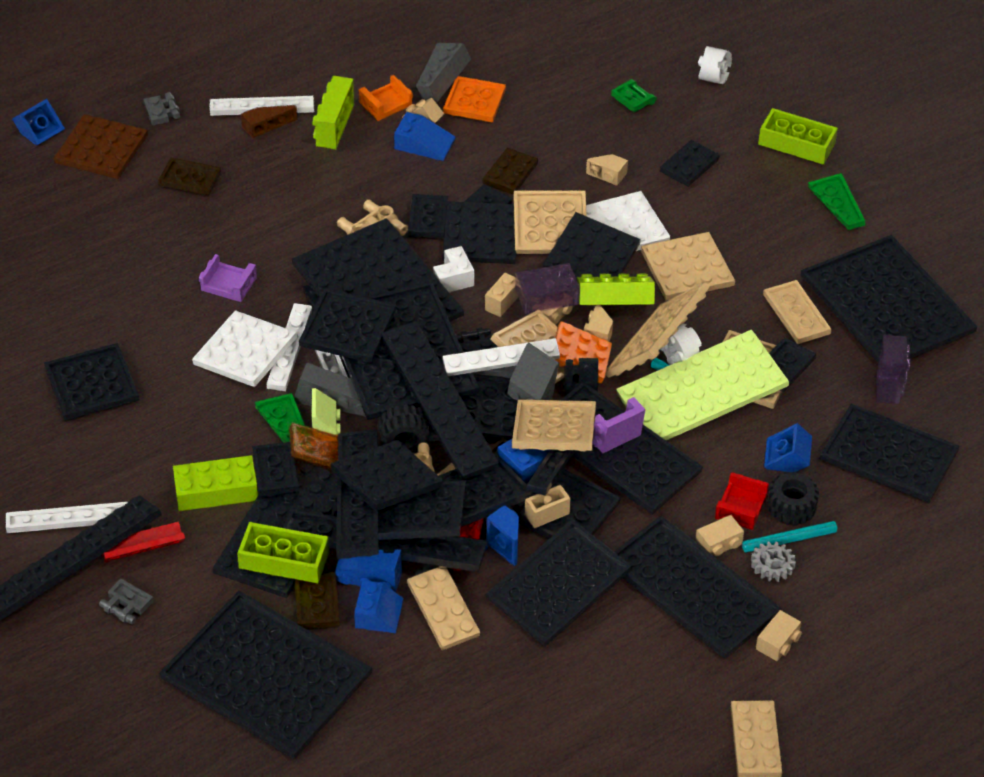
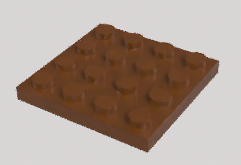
(101, 146)

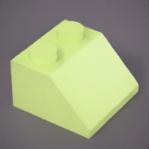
(324, 413)

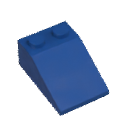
(422, 137)
(522, 462)

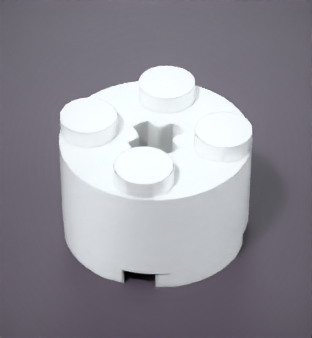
(714, 65)
(681, 345)

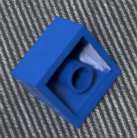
(38, 122)
(788, 450)
(503, 533)
(377, 607)

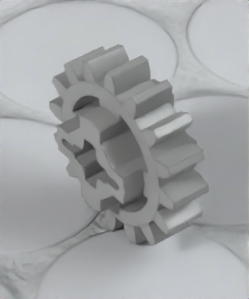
(771, 562)

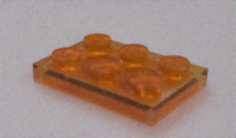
(313, 445)

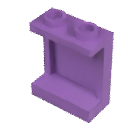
(227, 279)
(619, 429)

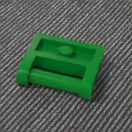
(633, 96)

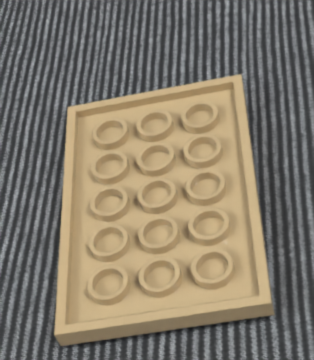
(657, 330)

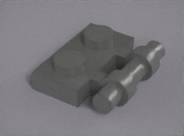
(156, 108)
(128, 596)

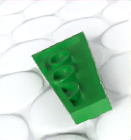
(838, 199)
(280, 414)

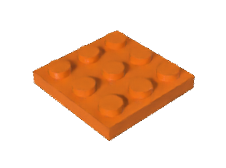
(474, 99)
(577, 344)

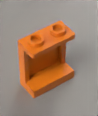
(386, 99)

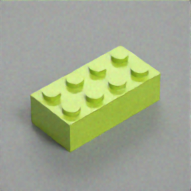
(333, 112)
(797, 136)
(616, 290)
(215, 483)
(283, 552)

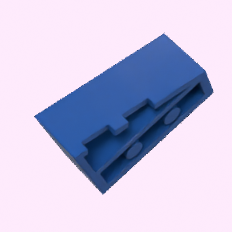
(376, 568)

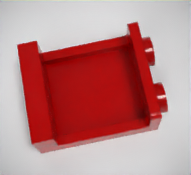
(742, 500)

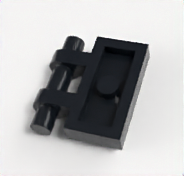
(480, 344)
(587, 373)

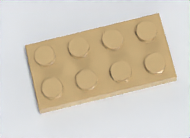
(797, 312)
(443, 607)
(756, 739)

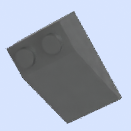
(533, 376)

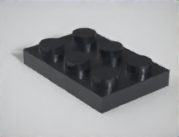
(689, 163)
(428, 216)
(791, 359)
(275, 469)

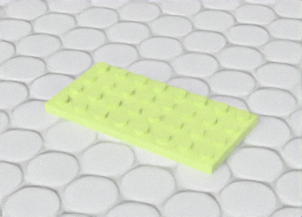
(705, 385)

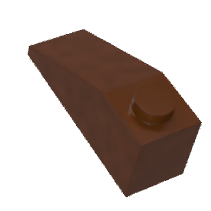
(264, 119)

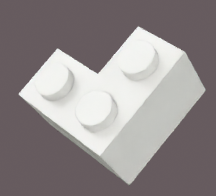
(456, 271)

